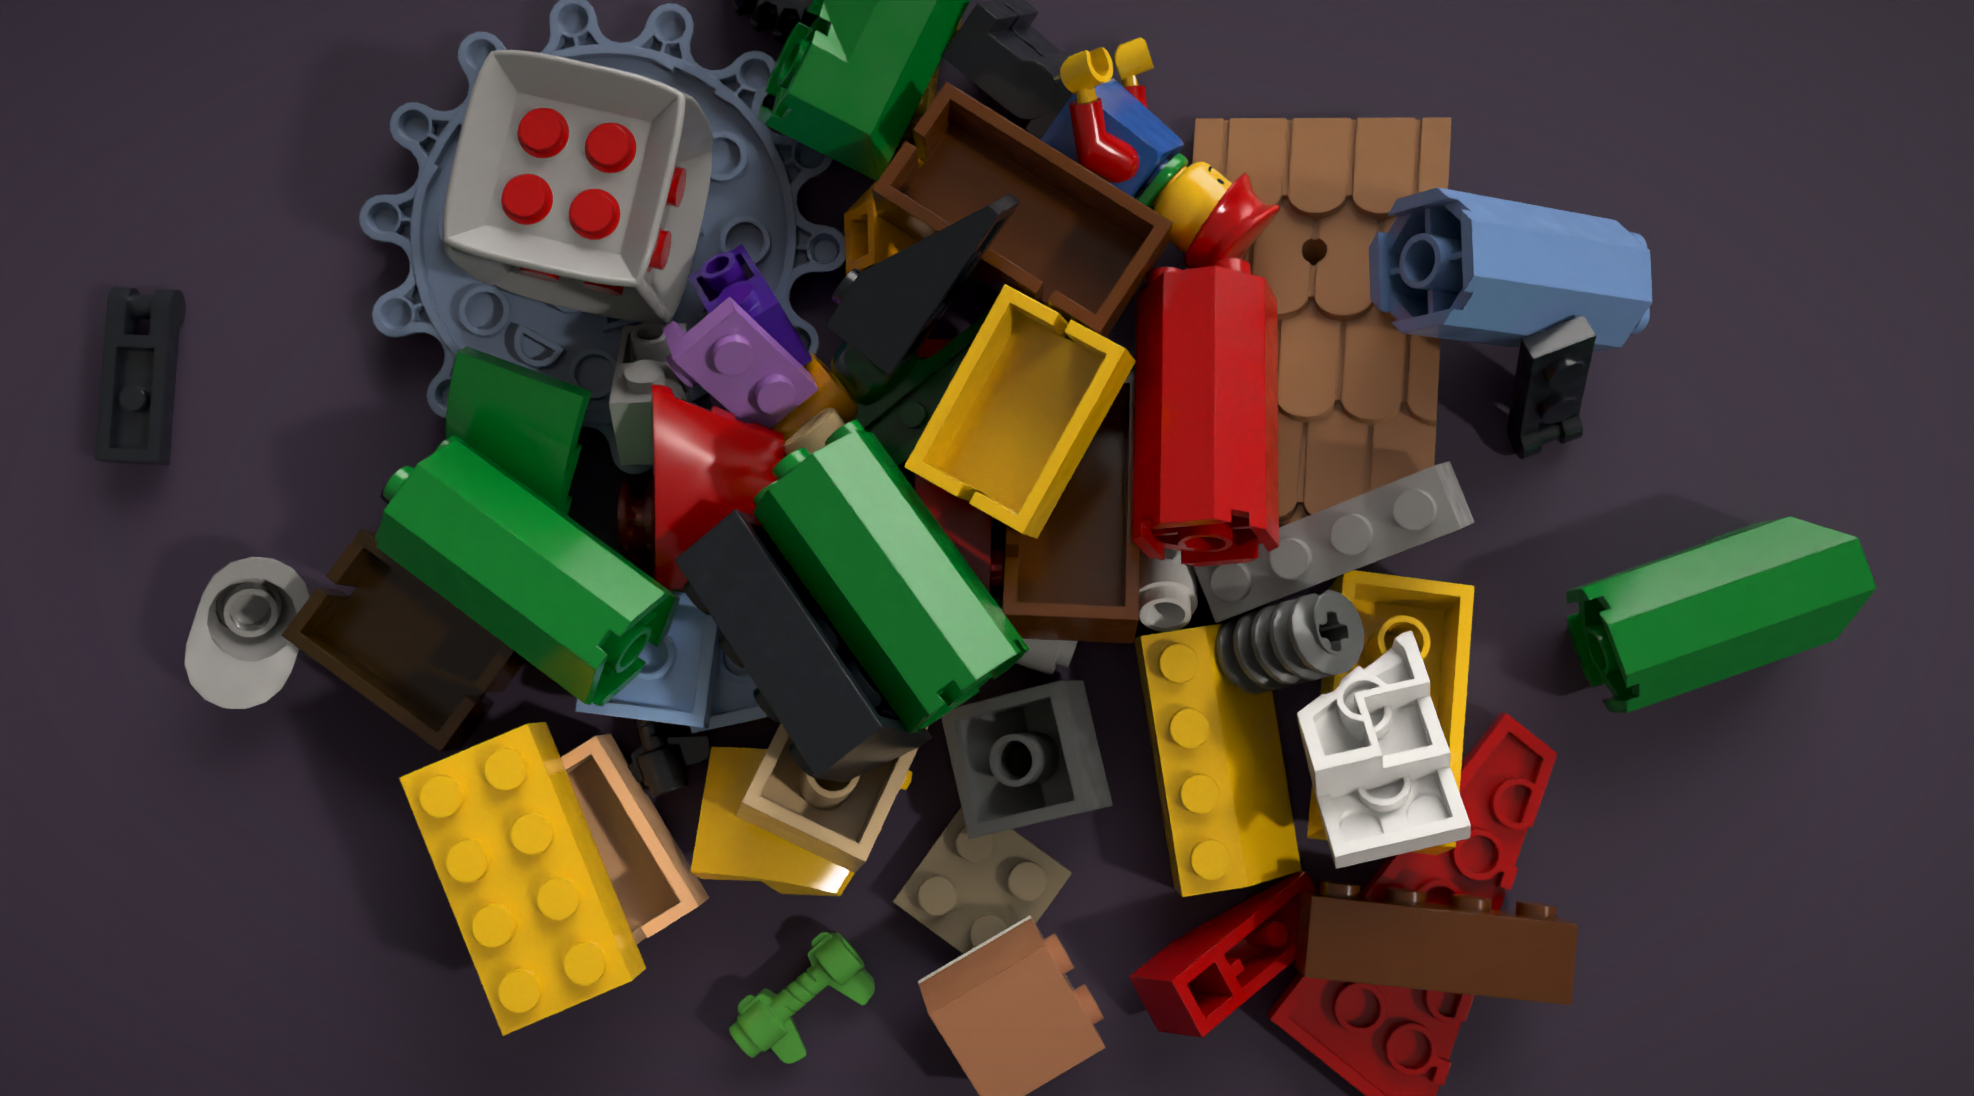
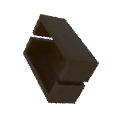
(403, 646)

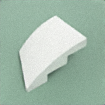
(1382, 761)

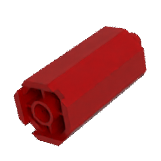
(1206, 415)

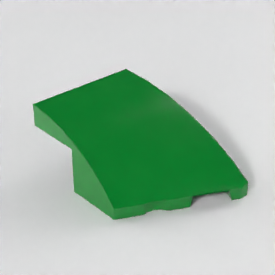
(518, 421)

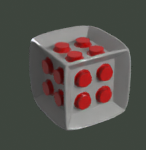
(578, 186)

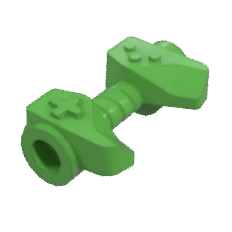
(767, 1017)

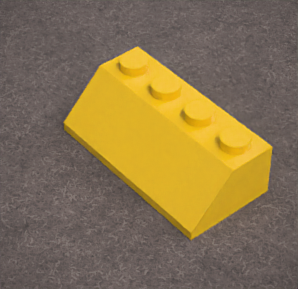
(1215, 767)

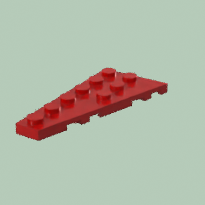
(1400, 1036)

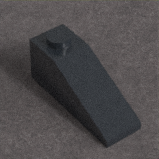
(902, 298)

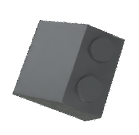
(1026, 758)

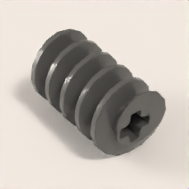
(1290, 642)

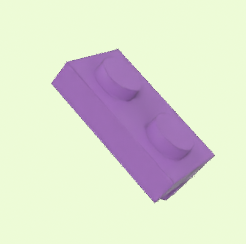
(739, 366)

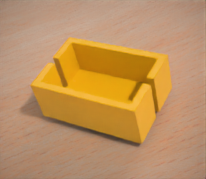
(1020, 412)

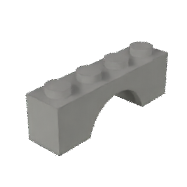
(1341, 540)

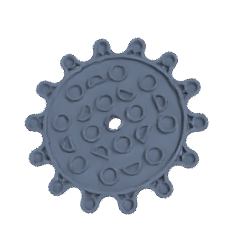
(747, 204)

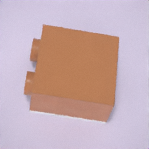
(1013, 1011)

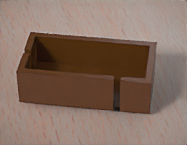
(1069, 239)
(1083, 566)

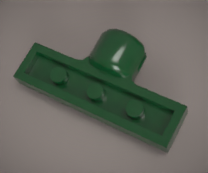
(900, 403)

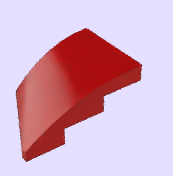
(701, 473)

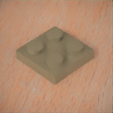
(980, 884)

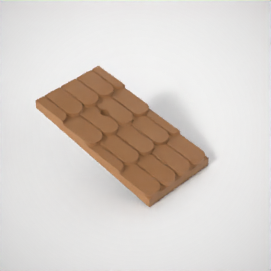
(1349, 383)

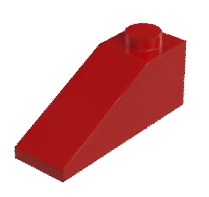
(1223, 961)

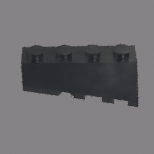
(792, 653)

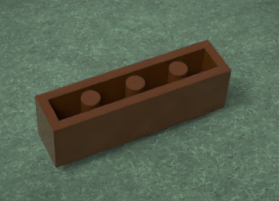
(1436, 945)

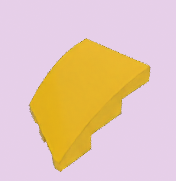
(741, 851)

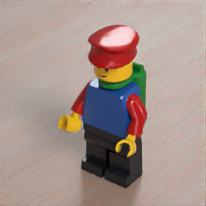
(1107, 127)

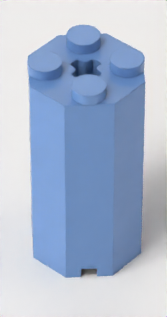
(1507, 270)

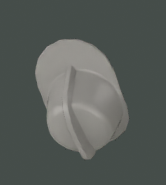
(236, 637)

